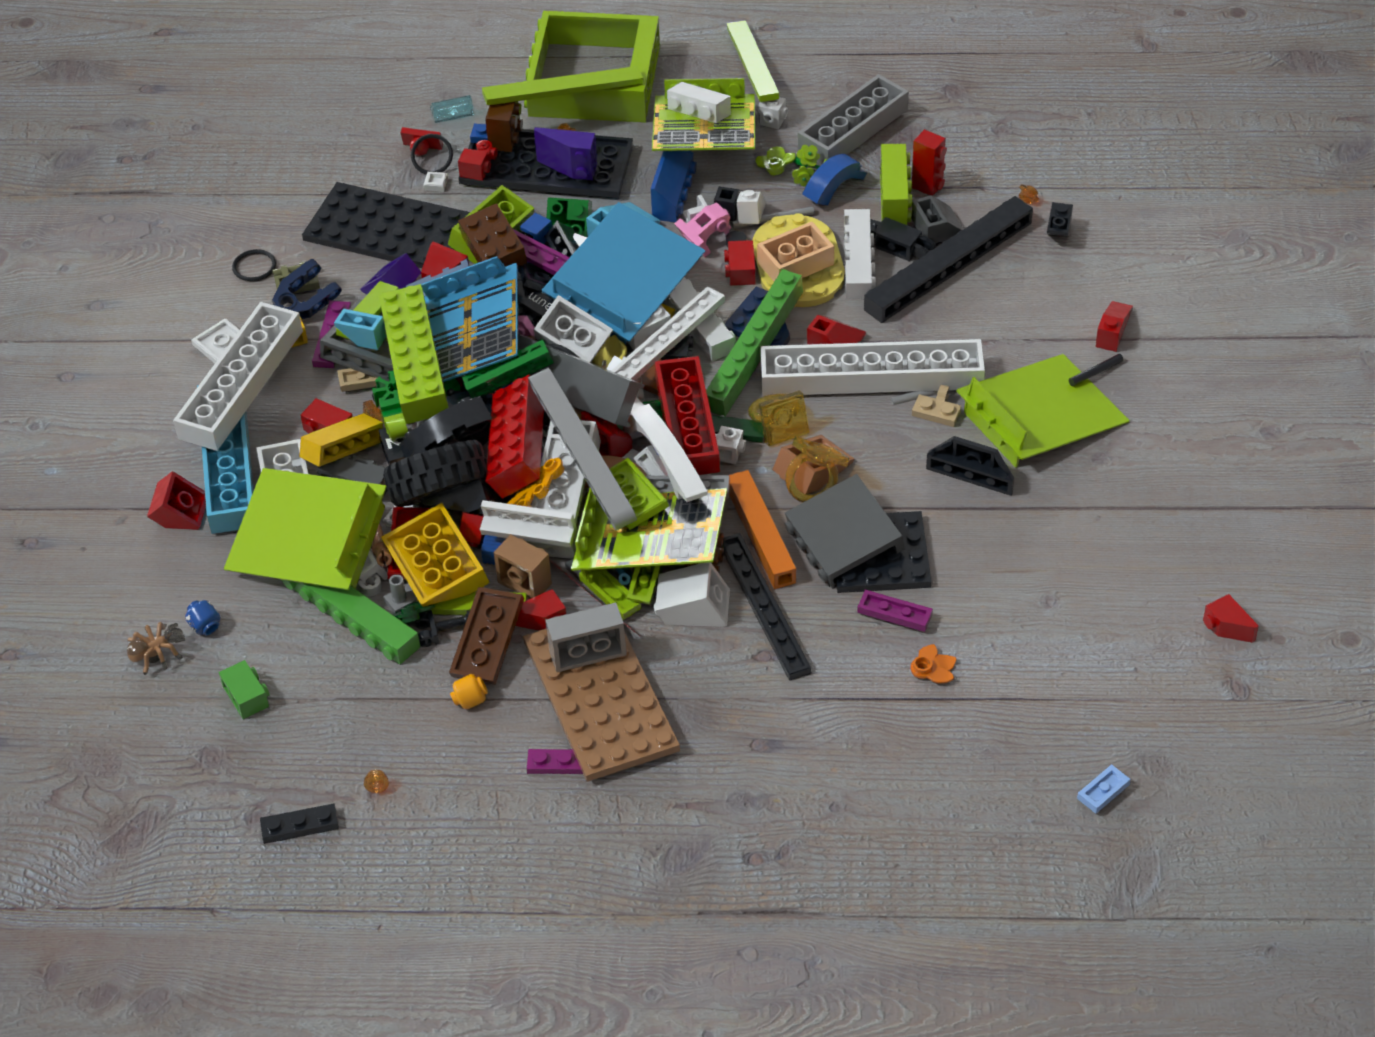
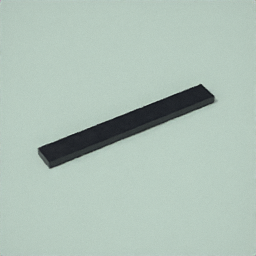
(765, 607)

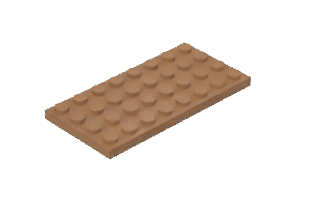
(605, 710)

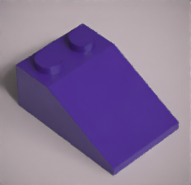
(567, 151)

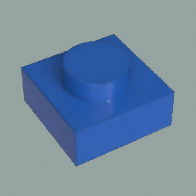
(478, 133)

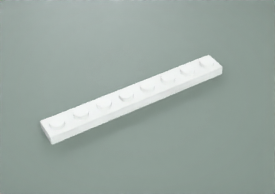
(670, 334)

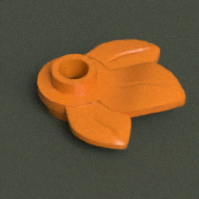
(936, 666)

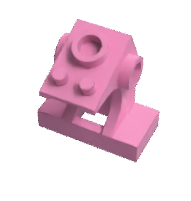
(693, 232)

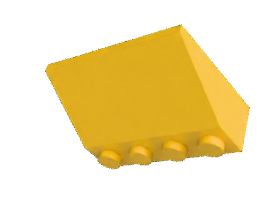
(435, 557)

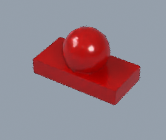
(410, 136)

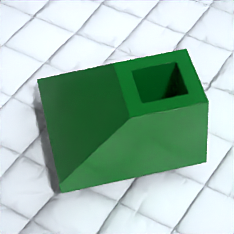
(570, 212)

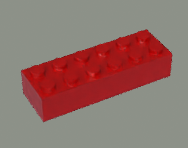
(688, 411)
(514, 438)

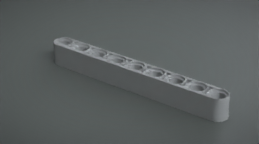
(582, 449)

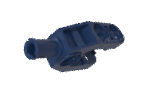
(298, 279)

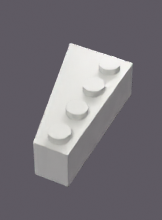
(858, 253)

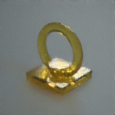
(781, 416)
(819, 455)

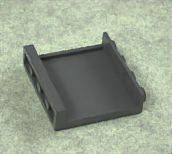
(842, 528)

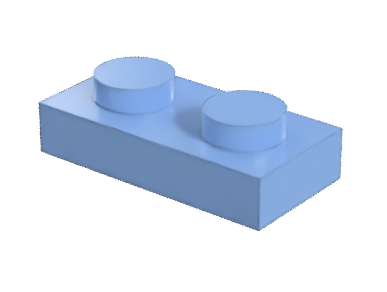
(1103, 789)

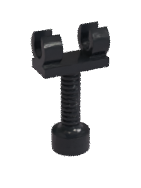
(429, 637)

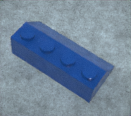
(671, 184)

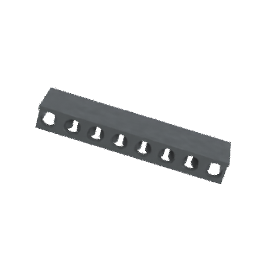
(590, 385)

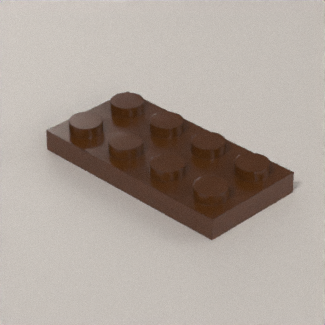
(487, 634)

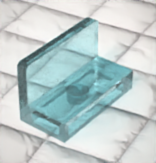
(452, 109)

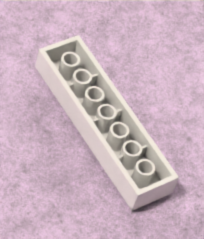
(238, 376)

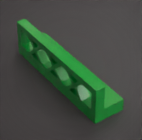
(507, 371)

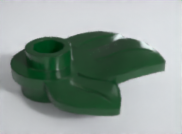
(411, 612)

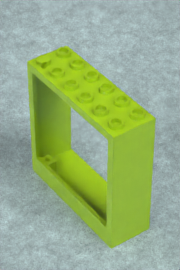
(601, 30)

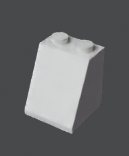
(692, 597)

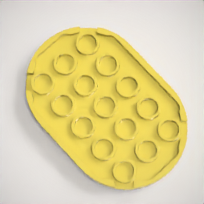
(816, 287)

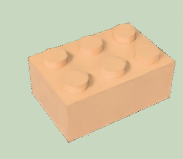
(798, 251)

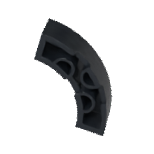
(456, 421)

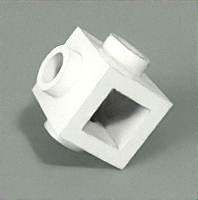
(773, 112)
(730, 444)

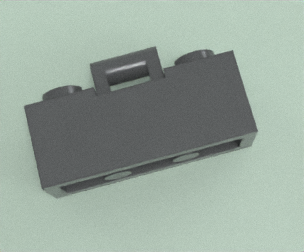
(354, 469)

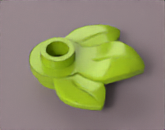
(775, 160)

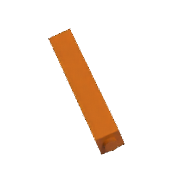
(762, 530)

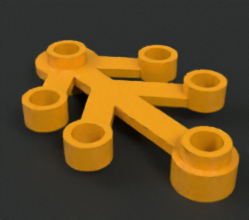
(551, 470)

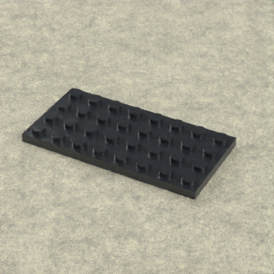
(524, 172)
(380, 224)

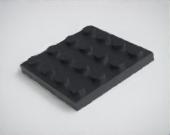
(892, 569)

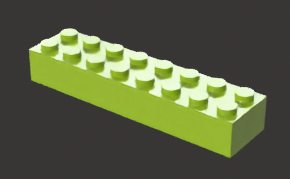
(413, 353)

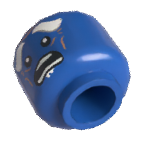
(202, 617)

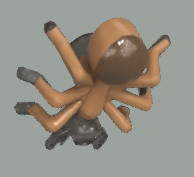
(150, 647)

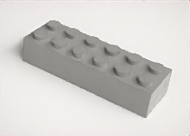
(855, 118)

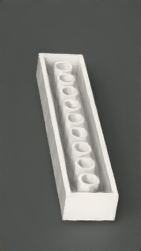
(871, 367)

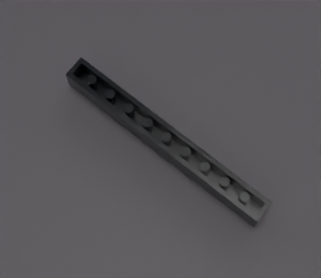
(947, 259)

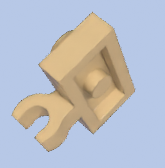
(352, 380)
(937, 409)

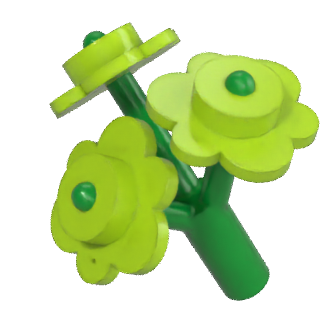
(805, 158)

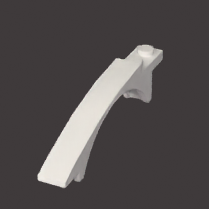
(678, 467)

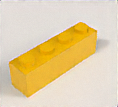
(340, 439)

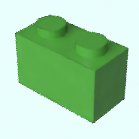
(244, 689)

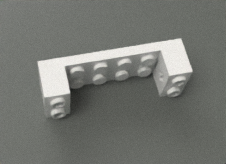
(567, 490)

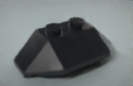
(971, 464)

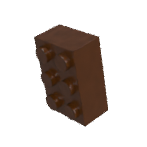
(491, 235)

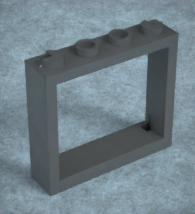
(353, 356)

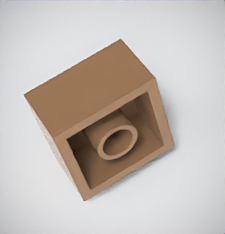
(522, 567)

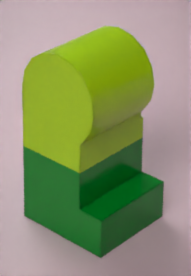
(393, 418)

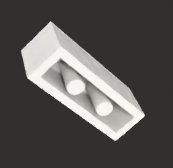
(699, 102)

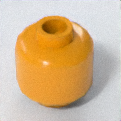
(469, 691)

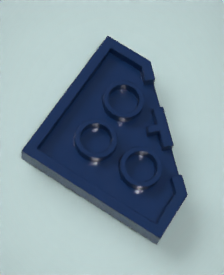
(746, 310)

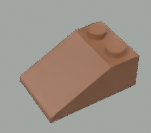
(808, 476)

